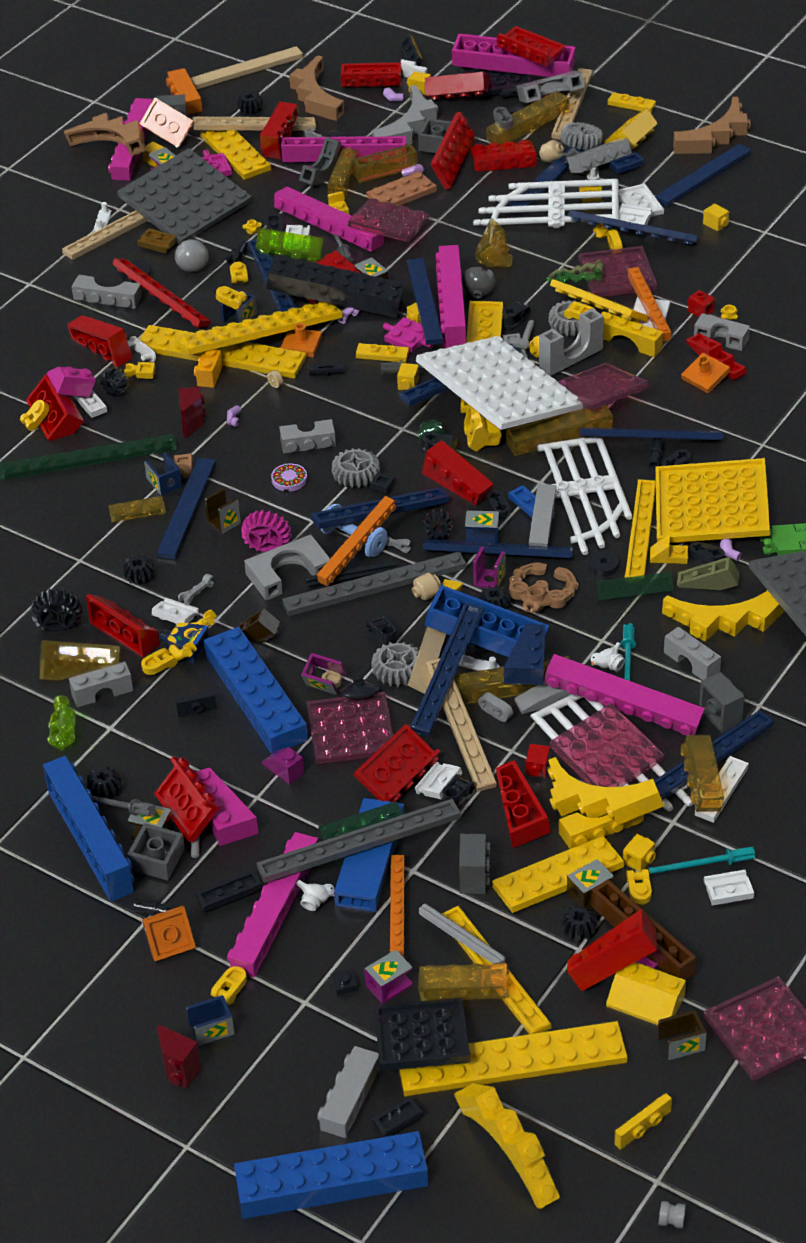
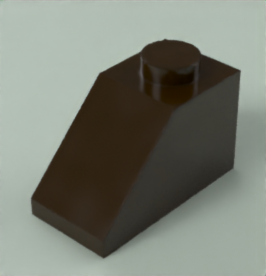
(260, 626)

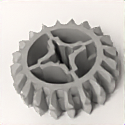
(581, 136)
(560, 322)
(355, 467)
(394, 663)

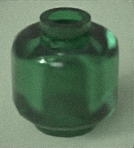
(430, 426)

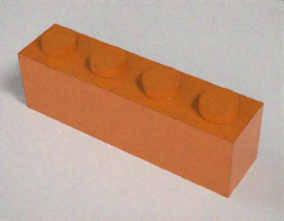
(181, 84)

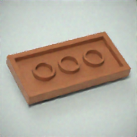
(404, 189)

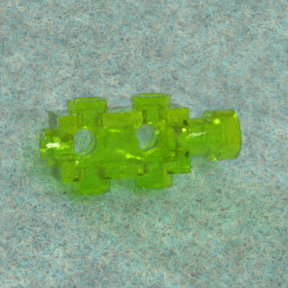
(61, 724)

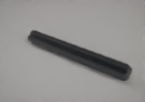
(355, 573)

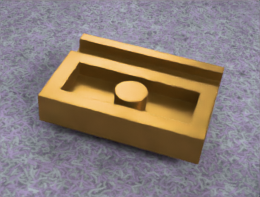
(157, 240)

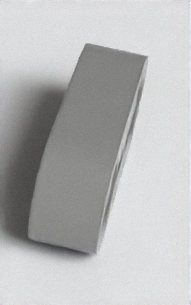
(495, 707)

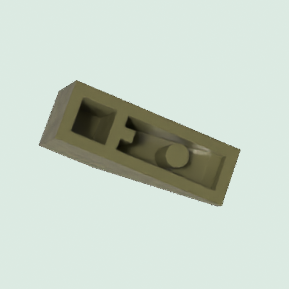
(711, 576)

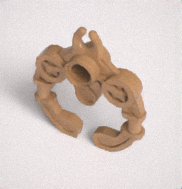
(538, 595)

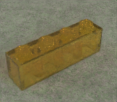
(384, 163)
(702, 773)
(464, 981)

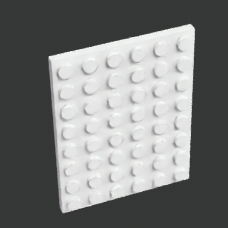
(499, 382)

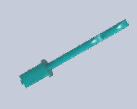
(628, 643)
(731, 856)

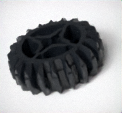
(56, 610)

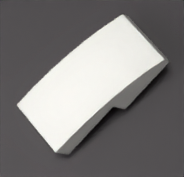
(409, 67)

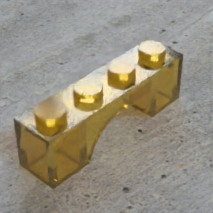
(342, 170)

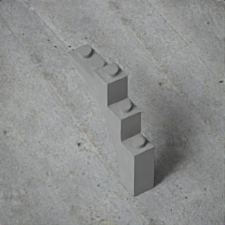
(413, 120)

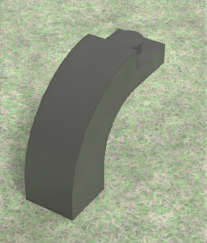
(324, 166)

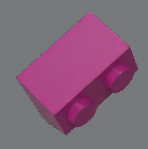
(72, 381)

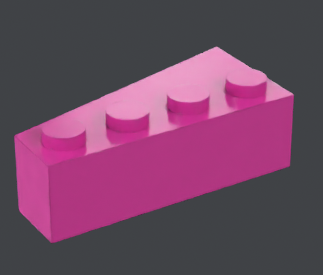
(233, 818)

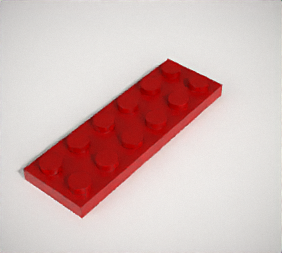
(452, 150)

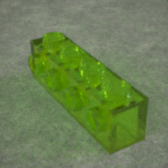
(289, 244)

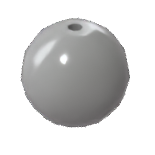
(191, 256)

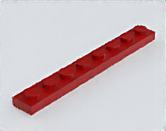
(166, 296)

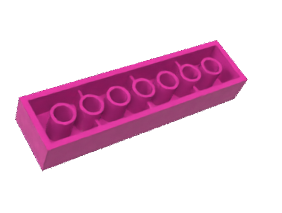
(483, 53)
(450, 296)

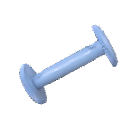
(375, 542)

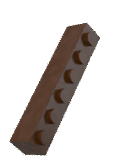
(670, 953)

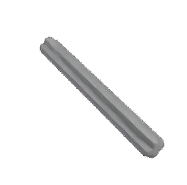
(461, 934)

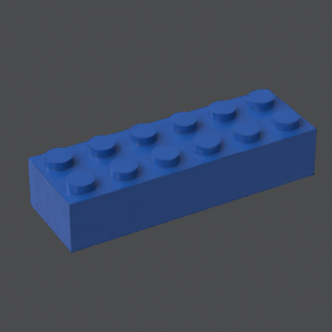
(496, 629)

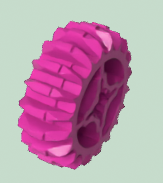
(265, 531)

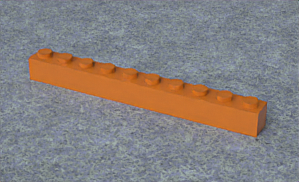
(648, 302)
(356, 541)
(397, 904)

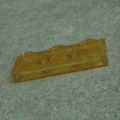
(136, 509)

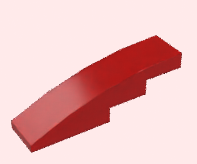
(706, 345)

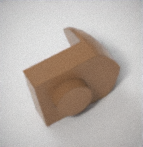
(185, 464)

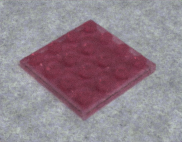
(388, 220)
(615, 273)
(603, 385)
(348, 727)
(607, 749)
(761, 1027)

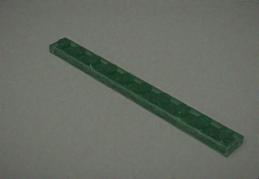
(87, 456)

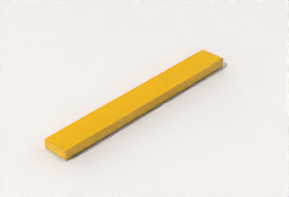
(641, 528)
(519, 1001)

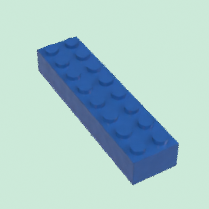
(255, 690)
(89, 828)
(331, 1174)

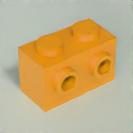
(208, 368)

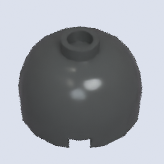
(478, 282)

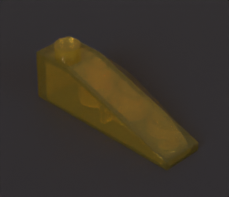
(492, 247)
(71, 659)

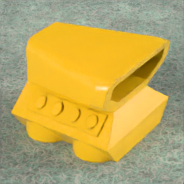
(480, 430)

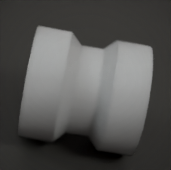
(672, 1214)

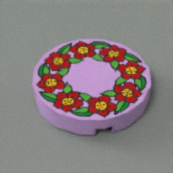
(289, 477)

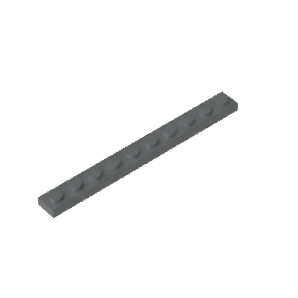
(372, 584)
(358, 840)

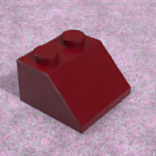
(191, 409)
(179, 1057)

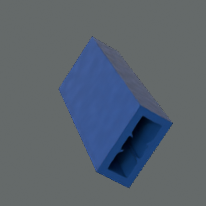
(365, 872)

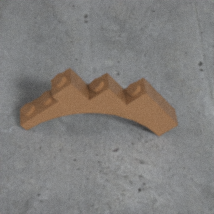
(315, 98)
(112, 130)
(719, 132)

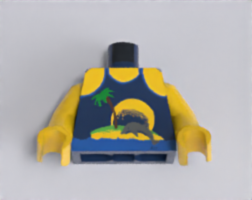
(188, 639)

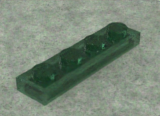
(634, 586)
(359, 820)

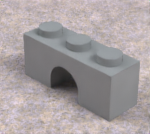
(735, 333)
(295, 440)
(704, 661)
(88, 684)

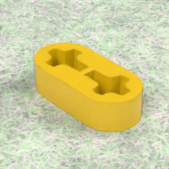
(614, 239)

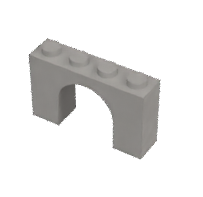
(534, 90)
(589, 341)
(262, 567)

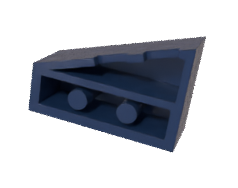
(527, 657)

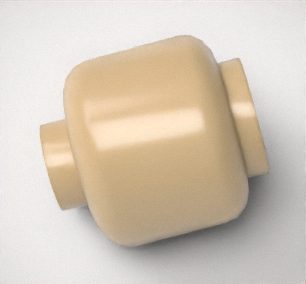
(551, 151)
(426, 586)

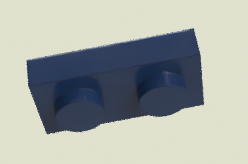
(626, 163)

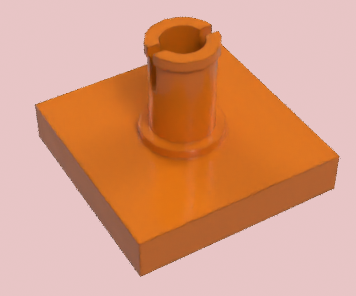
(302, 340)
(705, 373)
(168, 933)

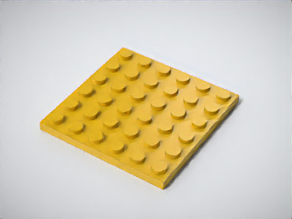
(712, 500)

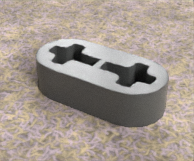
(503, 118)

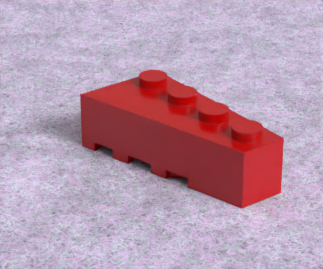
(278, 126)
(101, 339)
(455, 473)
(522, 809)
(613, 951)

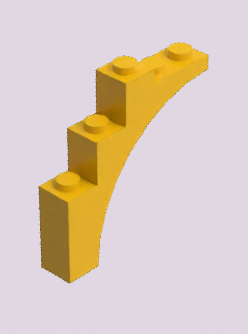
(731, 618)
(619, 802)
(521, 1147)

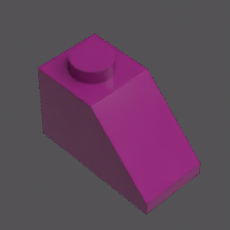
(285, 764)

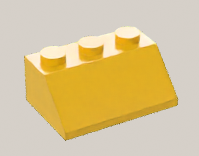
(635, 129)
(646, 993)

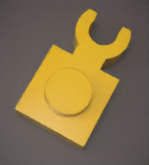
(143, 370)

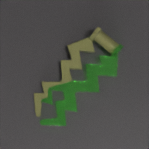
(597, 274)

